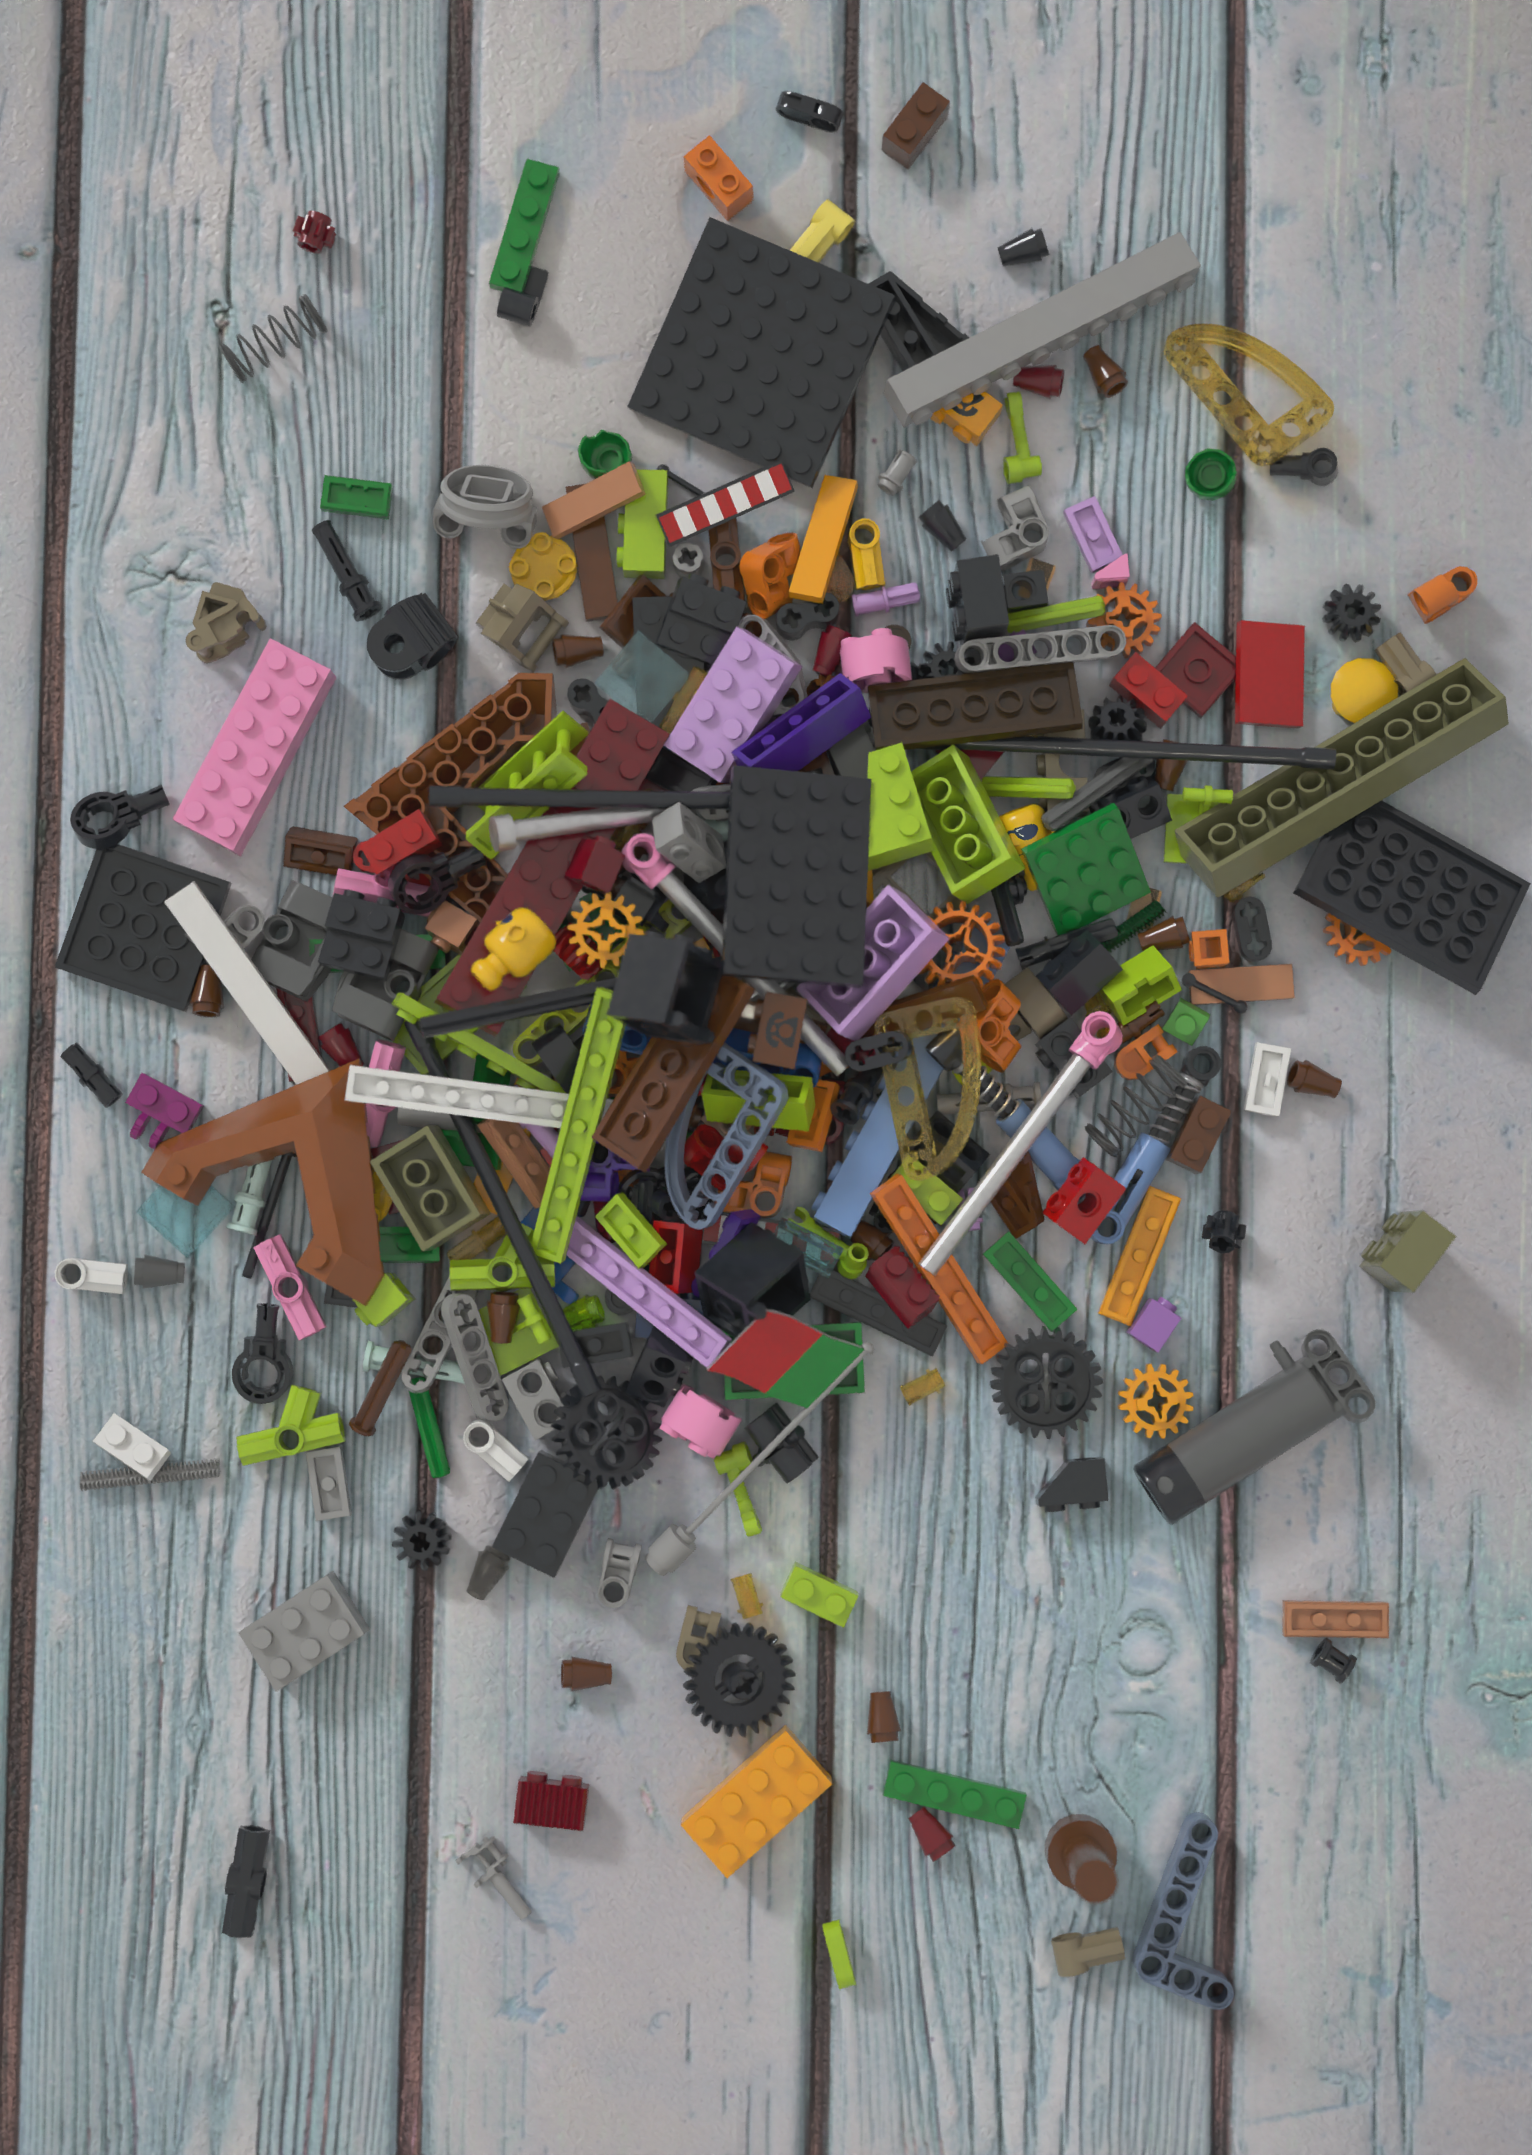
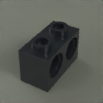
(1127, 798)
(1045, 1054)
(967, 1162)
(659, 1369)

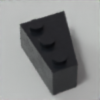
(913, 328)

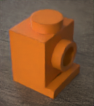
(1209, 949)

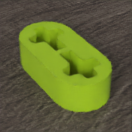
(839, 1954)

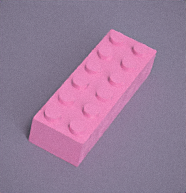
(255, 747)

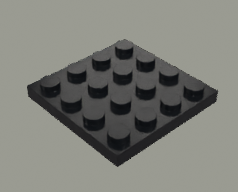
(127, 932)

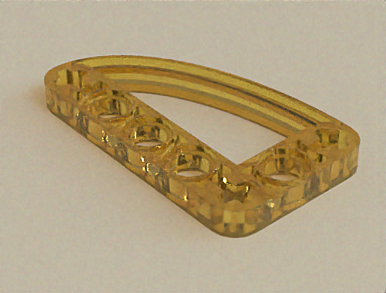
(1267, 356)
(911, 1077)

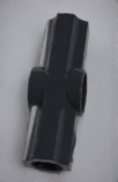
(245, 1881)

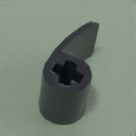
(523, 306)
(558, 1054)

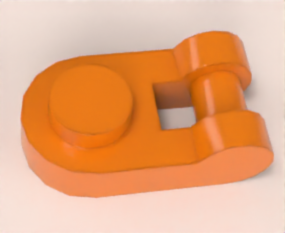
(1135, 1059)

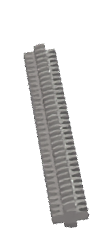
(164, 1474)

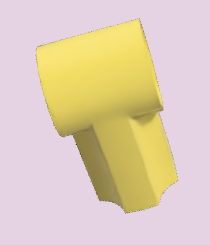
(827, 227)

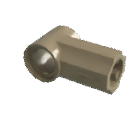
(1404, 663)
(1078, 1952)

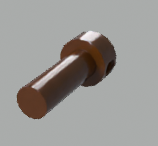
(1083, 1857)

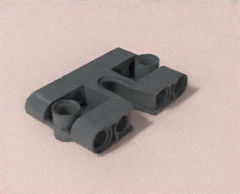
(358, 997)

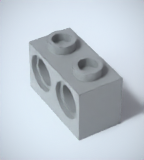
(689, 842)
(530, 1402)

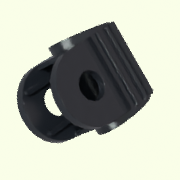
(420, 628)

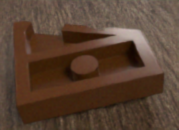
(1019, 1199)

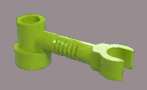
(1022, 464)
(852, 1259)
(732, 1463)

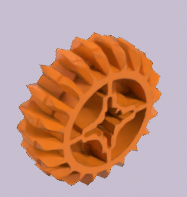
(972, 953)

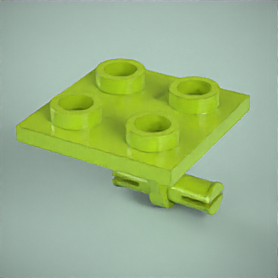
(1186, 808)
(529, 1338)

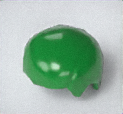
(603, 453)
(1211, 474)

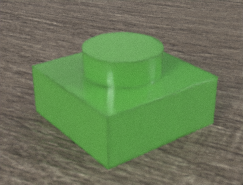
(1186, 1021)

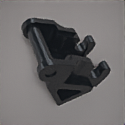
(646, 900)

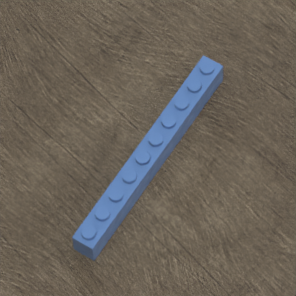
(877, 1144)

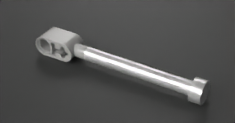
(506, 832)

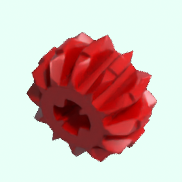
(568, 954)

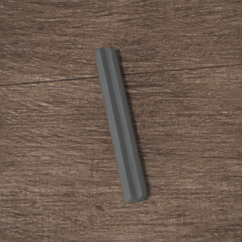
(1092, 792)

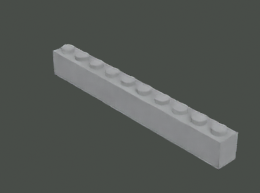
(1042, 330)

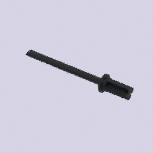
(267, 1212)

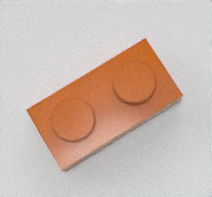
(814, 1139)

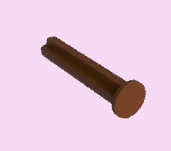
(380, 1389)

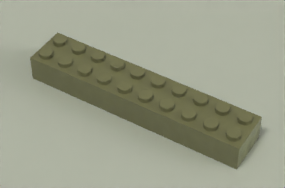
(1371, 763)

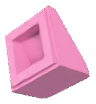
(1112, 574)

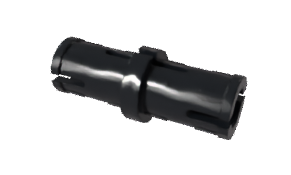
(91, 1075)

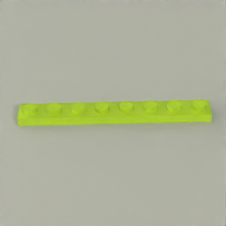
(580, 1121)

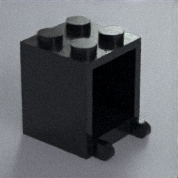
(666, 988)
(749, 1278)

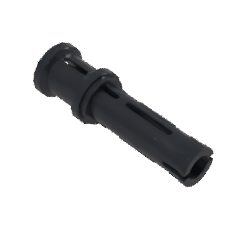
(352, 584)
(856, 1094)

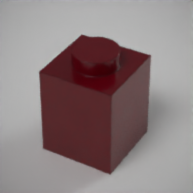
(595, 864)

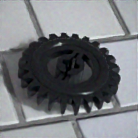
(760, 1699)

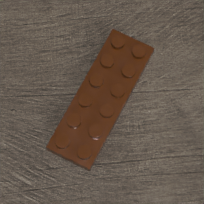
(665, 1083)

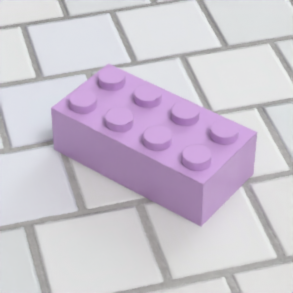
(732, 703)
(897, 947)

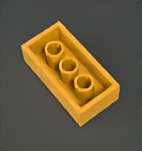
(756, 1801)

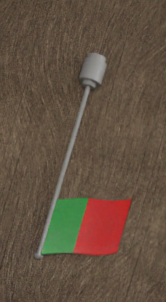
(786, 1363)

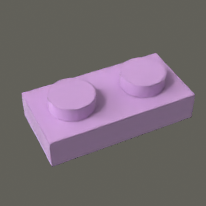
(1092, 534)

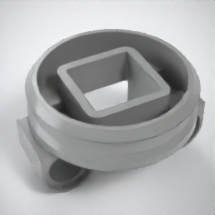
(487, 500)

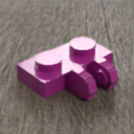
(162, 1104)

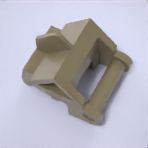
(511, 615)
(221, 622)

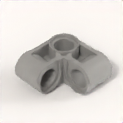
(1021, 514)

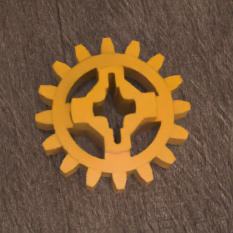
(606, 913)
(1169, 1398)

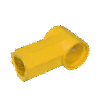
(866, 557)

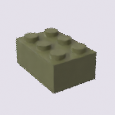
(430, 1187)
(1406, 1250)

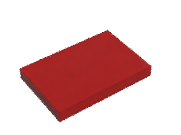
(1269, 674)

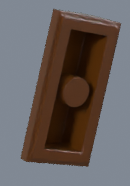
(318, 851)

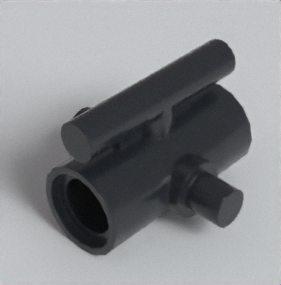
(792, 1454)

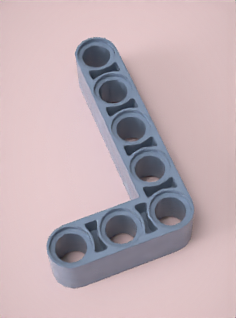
(1177, 1915)

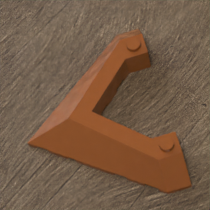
(464, 757)
(333, 1166)

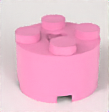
(875, 659)
(700, 1421)

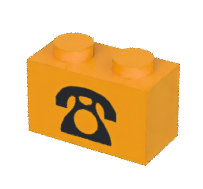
(971, 417)

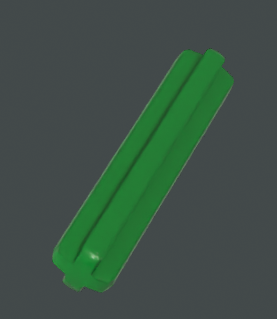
(429, 1432)

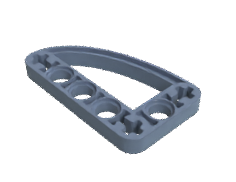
(720, 1164)

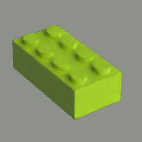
(964, 826)

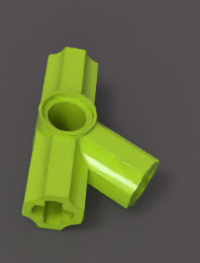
(477, 1273)
(299, 1417)

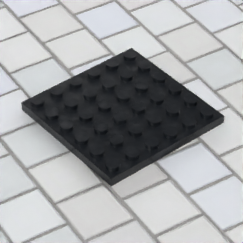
(761, 351)

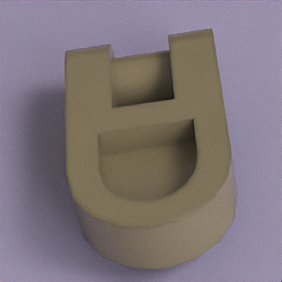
(688, 1641)

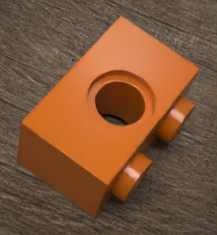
(718, 178)

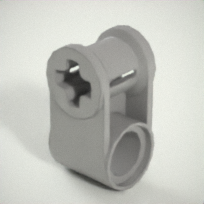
(618, 1570)

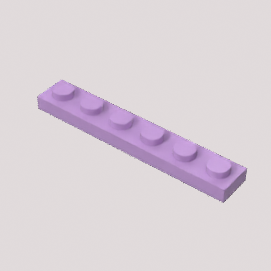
(646, 1294)

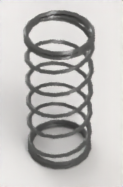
(231, 357)
(1102, 1140)

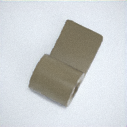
(1037, 1004)

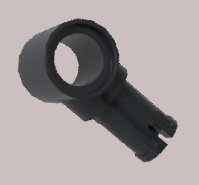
(1303, 465)

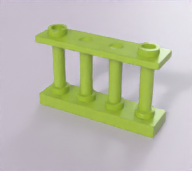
(538, 765)

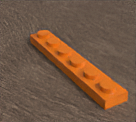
(955, 1291)

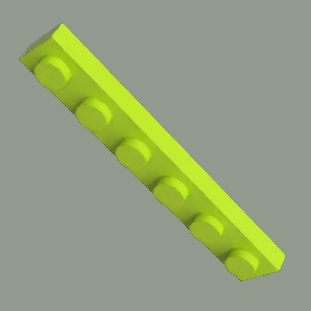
(472, 1045)

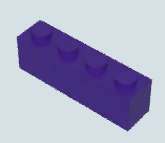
(806, 728)

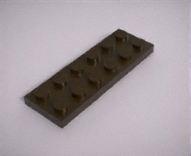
(975, 706)

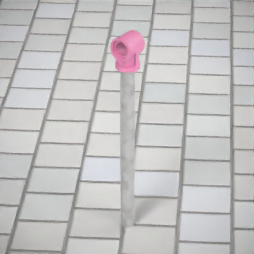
(659, 873)
(1086, 1053)

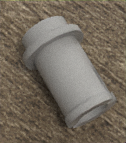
(892, 479)

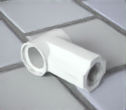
(95, 1275)
(497, 1451)

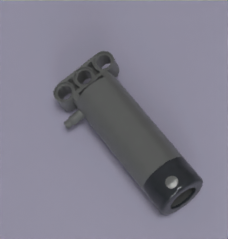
(1253, 1429)

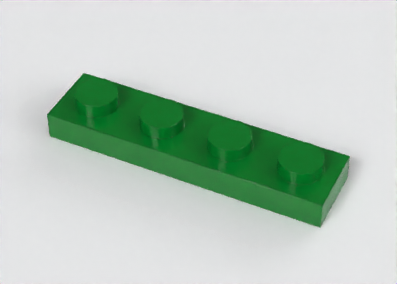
(524, 226)
(954, 1794)

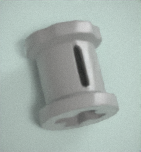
(693, 552)

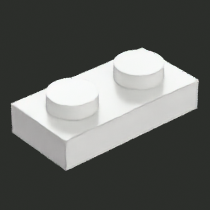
(1267, 1079)
(132, 1447)

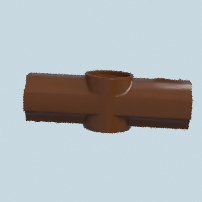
(725, 540)

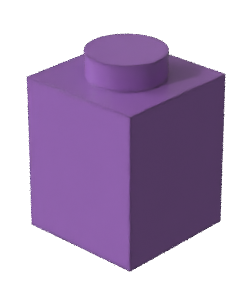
(1154, 1323)

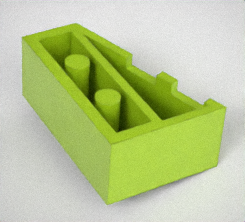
(896, 814)

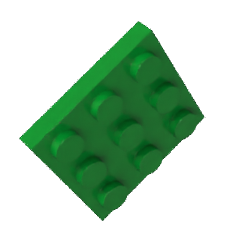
(1086, 870)

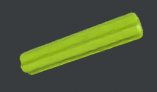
(1056, 614)
(1029, 787)

